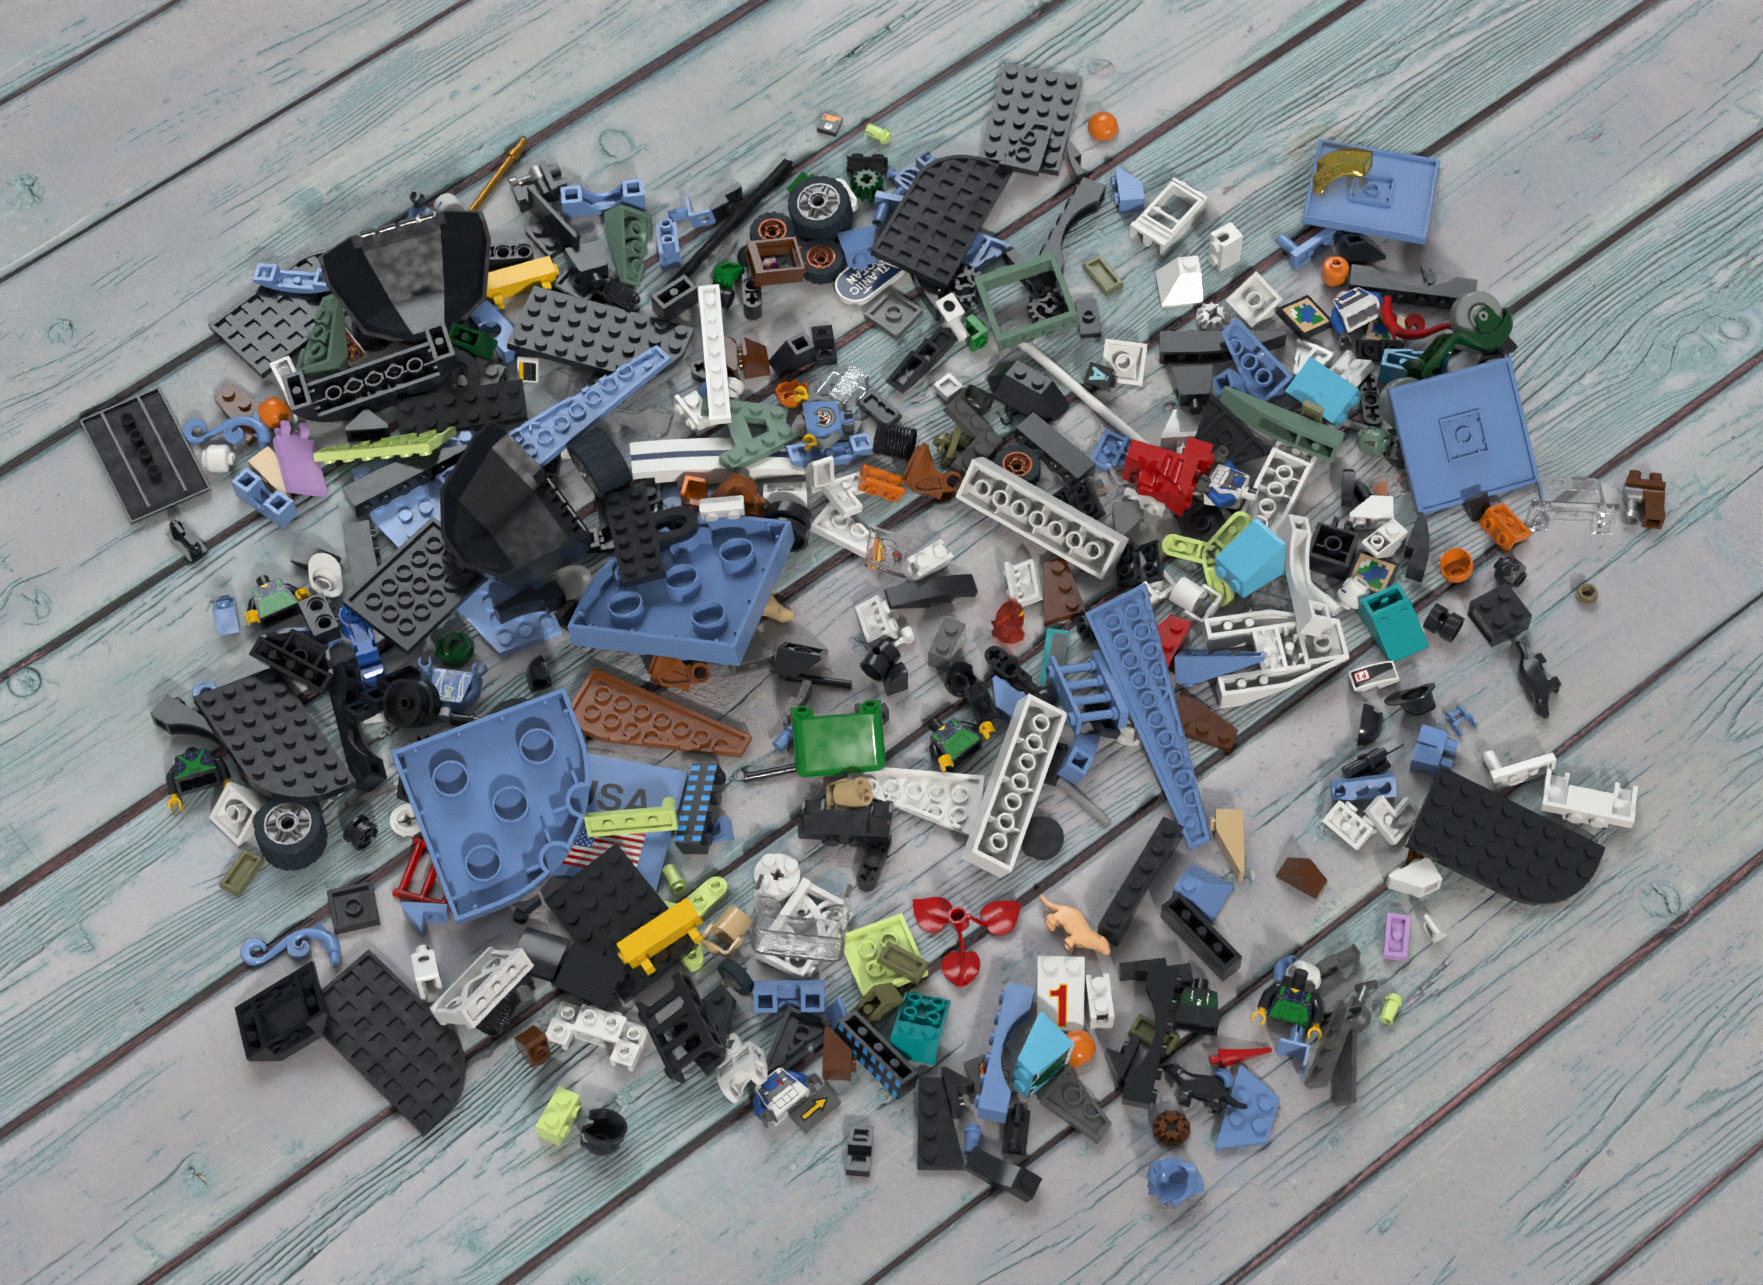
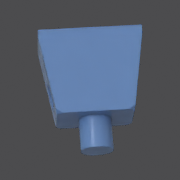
(858, 246)

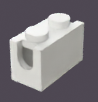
(1225, 246)
(927, 561)
(1099, 1001)

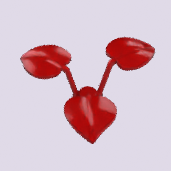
(934, 912)

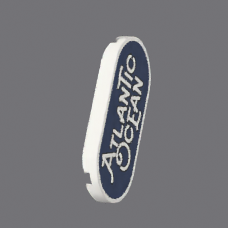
(863, 286)

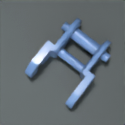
(1467, 717)

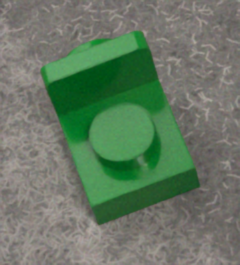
(726, 274)

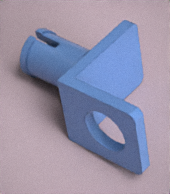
(688, 213)
(1295, 1047)

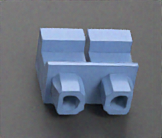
(668, 244)
(1429, 750)

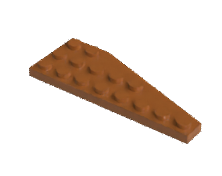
(633, 716)

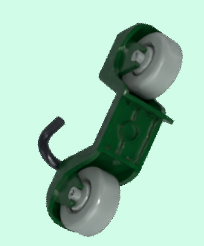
(1477, 328)

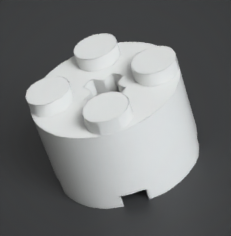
(780, 876)

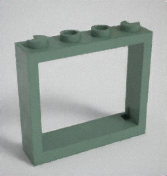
(1015, 273)

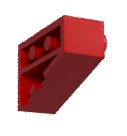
(1173, 635)

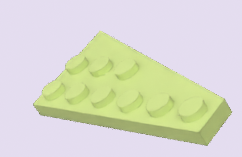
(400, 445)

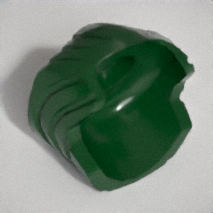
(455, 649)

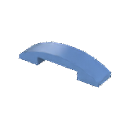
(289, 281)
(844, 452)

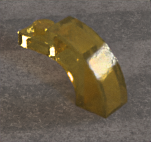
(1341, 163)

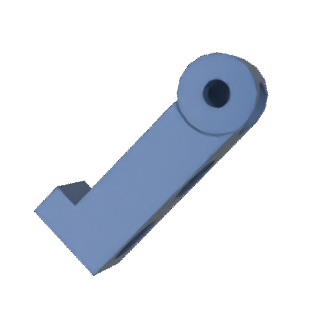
(1364, 787)

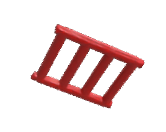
(423, 897)

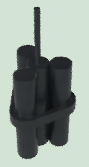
(1369, 764)

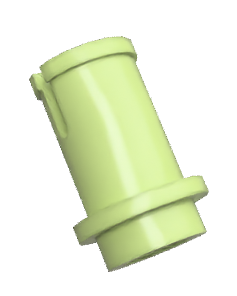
(880, 134)
(676, 883)
(1390, 1008)

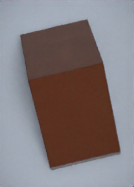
(1302, 875)

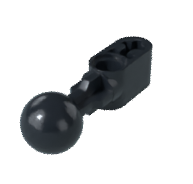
(751, 294)
(1021, 679)

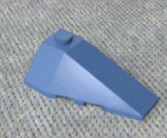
(1259, 369)
(1200, 665)

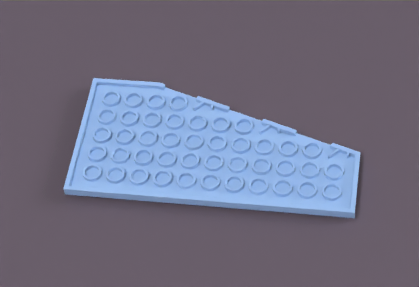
(410, 512)

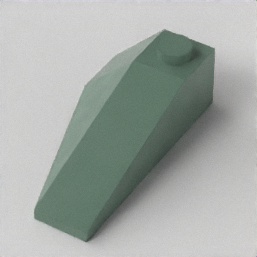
(628, 240)
(327, 343)

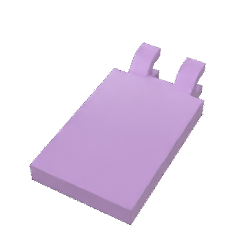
(297, 461)

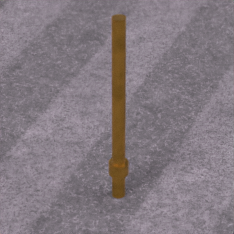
(512, 156)

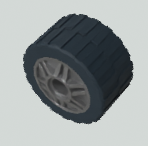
(820, 208)
(599, 462)
(290, 834)

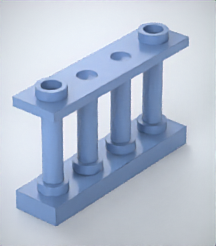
(1102, 680)

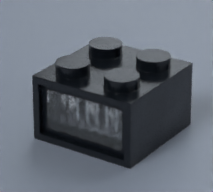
(1499, 615)

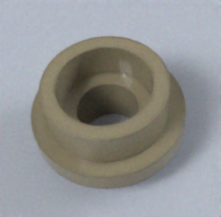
(1586, 589)

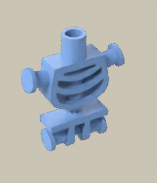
(905, 178)

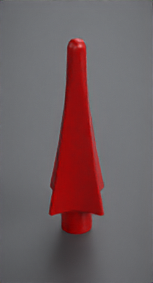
(1228, 1057)

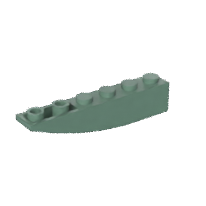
(1284, 425)

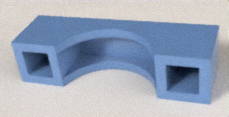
(581, 203)

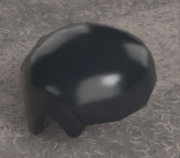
(957, 677)

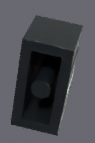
(674, 298)

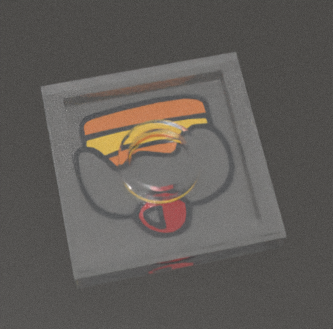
(887, 551)

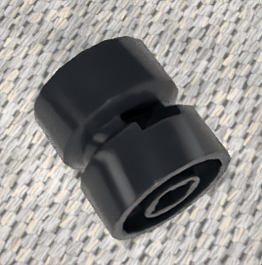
(1451, 623)
(880, 660)

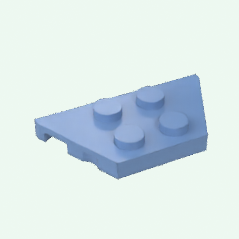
(983, 252)
(1253, 1124)

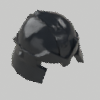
(604, 1133)

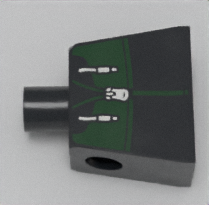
(1198, 1010)

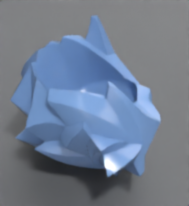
(1173, 1181)

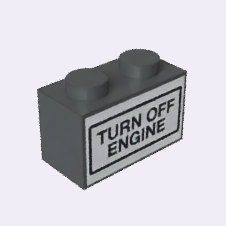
(946, 644)

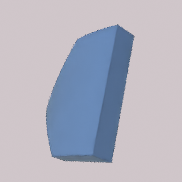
(1110, 451)

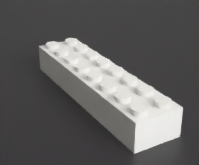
(1042, 518)
(1014, 786)

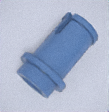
(784, 739)
(972, 1137)

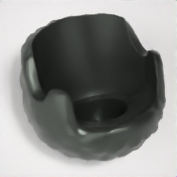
(977, 399)

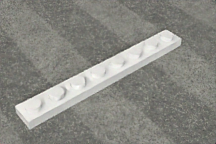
(714, 354)

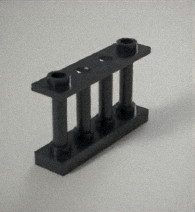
(700, 1024)

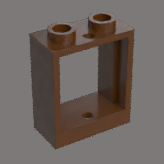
(775, 247)

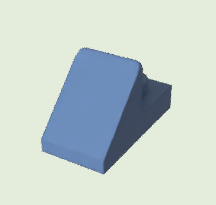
(419, 913)

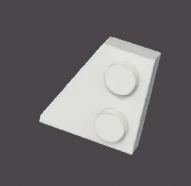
(1305, 350)

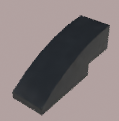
(1418, 549)

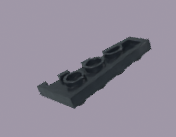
(936, 1129)

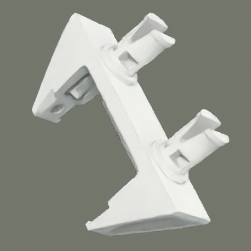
(1173, 437)

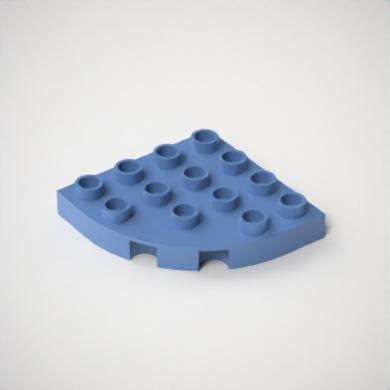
(702, 607)
(499, 801)

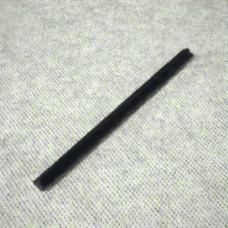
(734, 220)

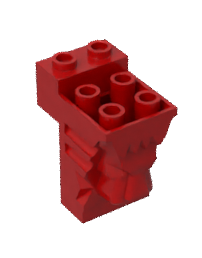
(1168, 474)

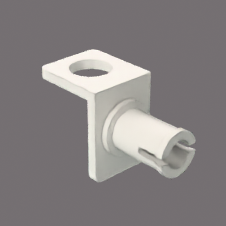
(953, 318)

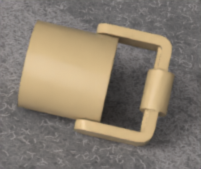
(848, 793)
(729, 929)

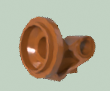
(923, 477)
(743, 485)
(672, 673)

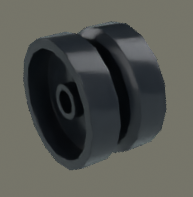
(800, 520)
(411, 703)

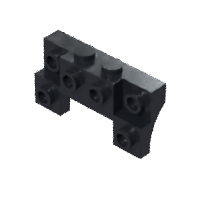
(845, 826)

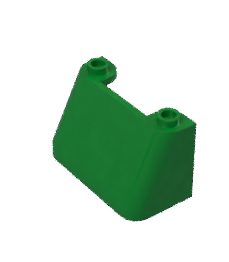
(838, 741)

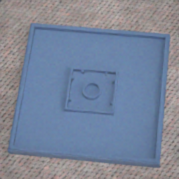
(1387, 203)
(1463, 435)

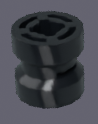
(727, 297)

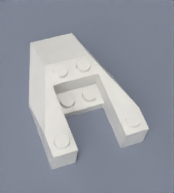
(1289, 658)

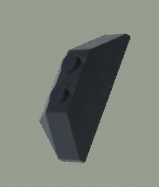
(1026, 390)
(296, 658)

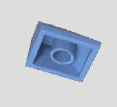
(1203, 891)

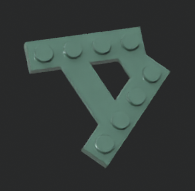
(749, 449)

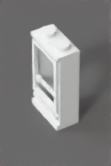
(1157, 232)

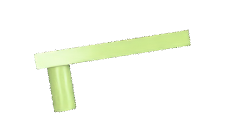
(633, 820)

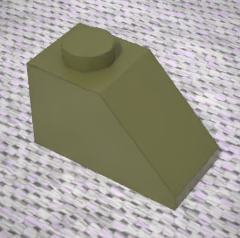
(879, 1003)

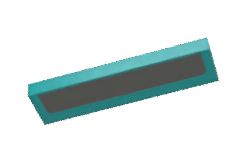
(1056, 645)

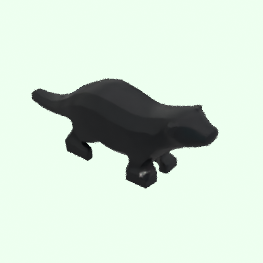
(1535, 681)
(1201, 1088)

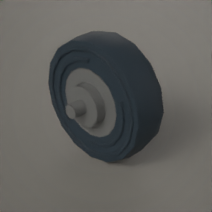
(735, 977)

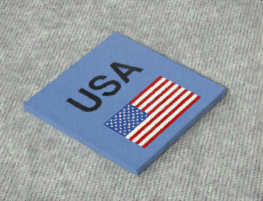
(624, 786)

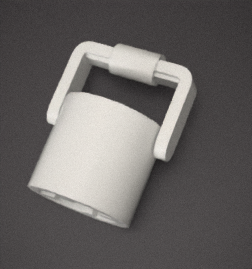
(1191, 596)

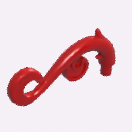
(1414, 319)

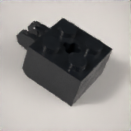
(1332, 549)

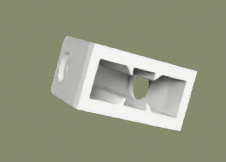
(426, 969)

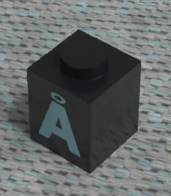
(1101, 377)

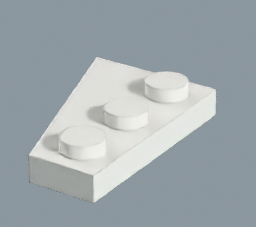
(841, 530)

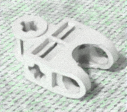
(742, 1063)

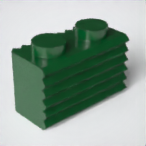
(472, 340)

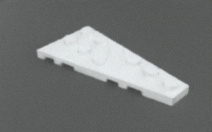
(932, 795)

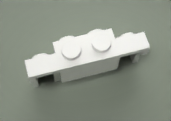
(1588, 805)
(599, 1028)

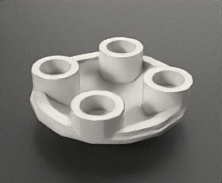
(573, 581)

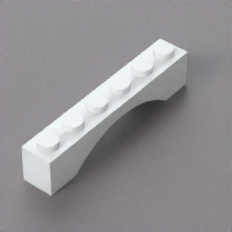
(1310, 611)

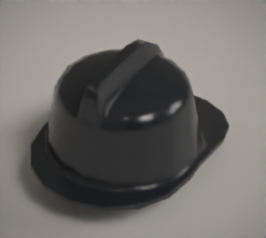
(1414, 700)

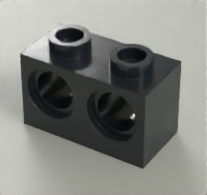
(318, 619)

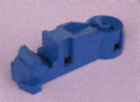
(363, 646)

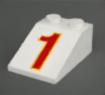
(1061, 991)

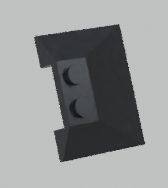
(283, 1016)

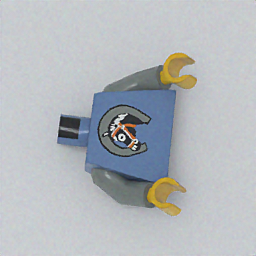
(822, 419)

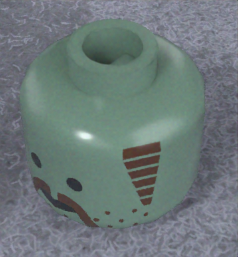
(1373, 441)

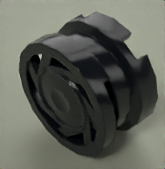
(360, 832)

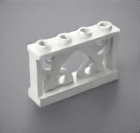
(801, 901)
(481, 987)

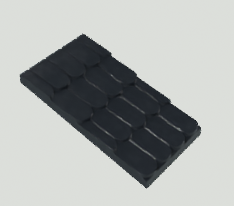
(145, 455)

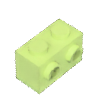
(559, 1115)

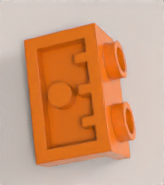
(880, 483)
(1503, 526)

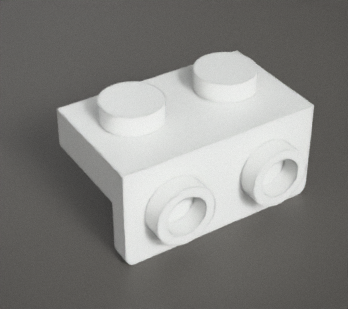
(729, 507)
(1023, 582)

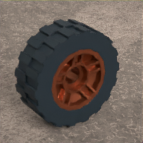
(771, 226)
(831, 258)
(1023, 458)

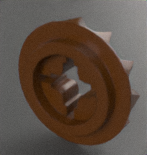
(1171, 1138)

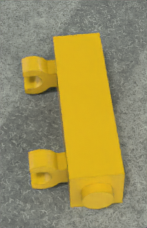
(520, 279)
(659, 934)

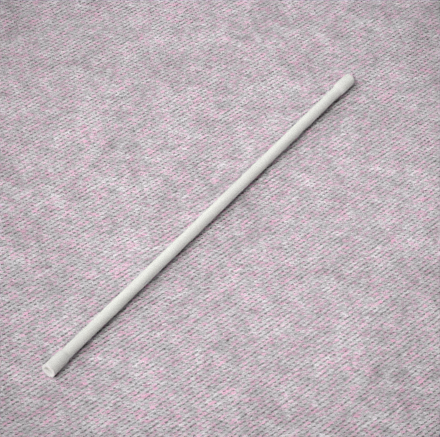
(1126, 430)

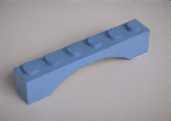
(1015, 1010)

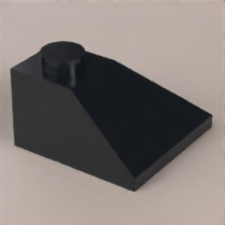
(795, 659)

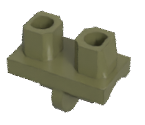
(949, 445)

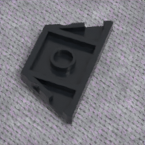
(1223, 428)

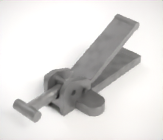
(1339, 1045)

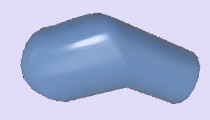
(1282, 965)

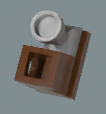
(1647, 493)

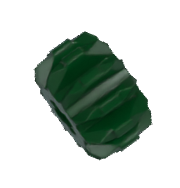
(866, 183)

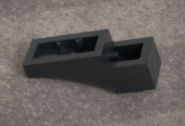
(547, 599)
(1139, 971)
(1002, 1174)

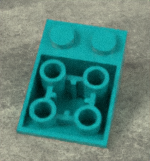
(1393, 623)
(920, 1027)

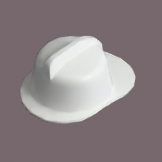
(324, 575)

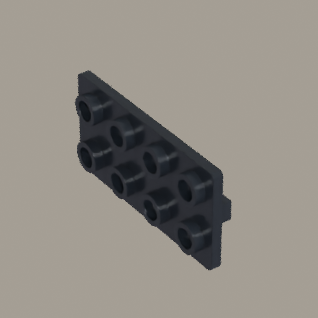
(551, 231)

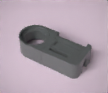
(1338, 961)

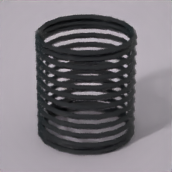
(909, 439)
(488, 1018)

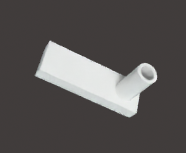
(1507, 776)

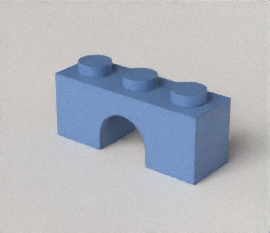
(490, 320)
(274, 506)
(773, 994)

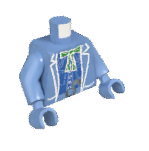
(455, 687)

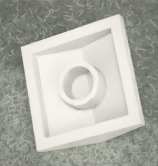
(1255, 300)
(1126, 359)

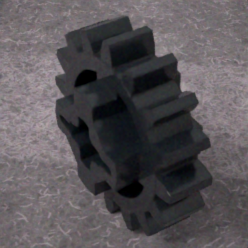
(963, 287)
(1046, 305)

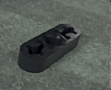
(1033, 283)
(1374, 393)
(876, 870)

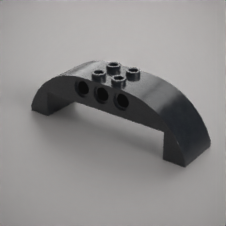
(374, 383)

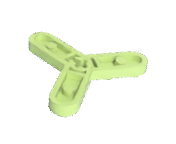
(1198, 551)
(703, 900)

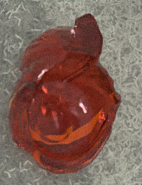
(1009, 623)

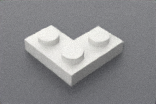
(843, 494)
(1390, 821)

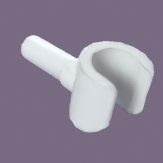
(907, 637)

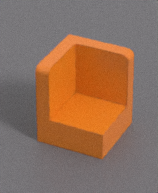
(692, 491)

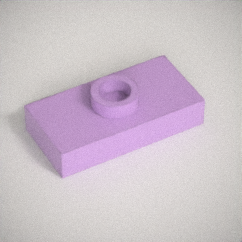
(1396, 937)

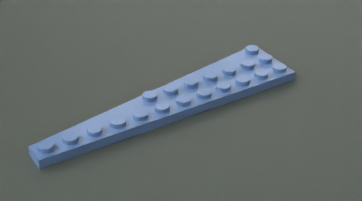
(568, 420)
(1139, 667)

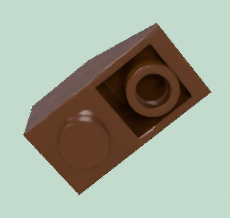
(753, 358)
(533, 1046)

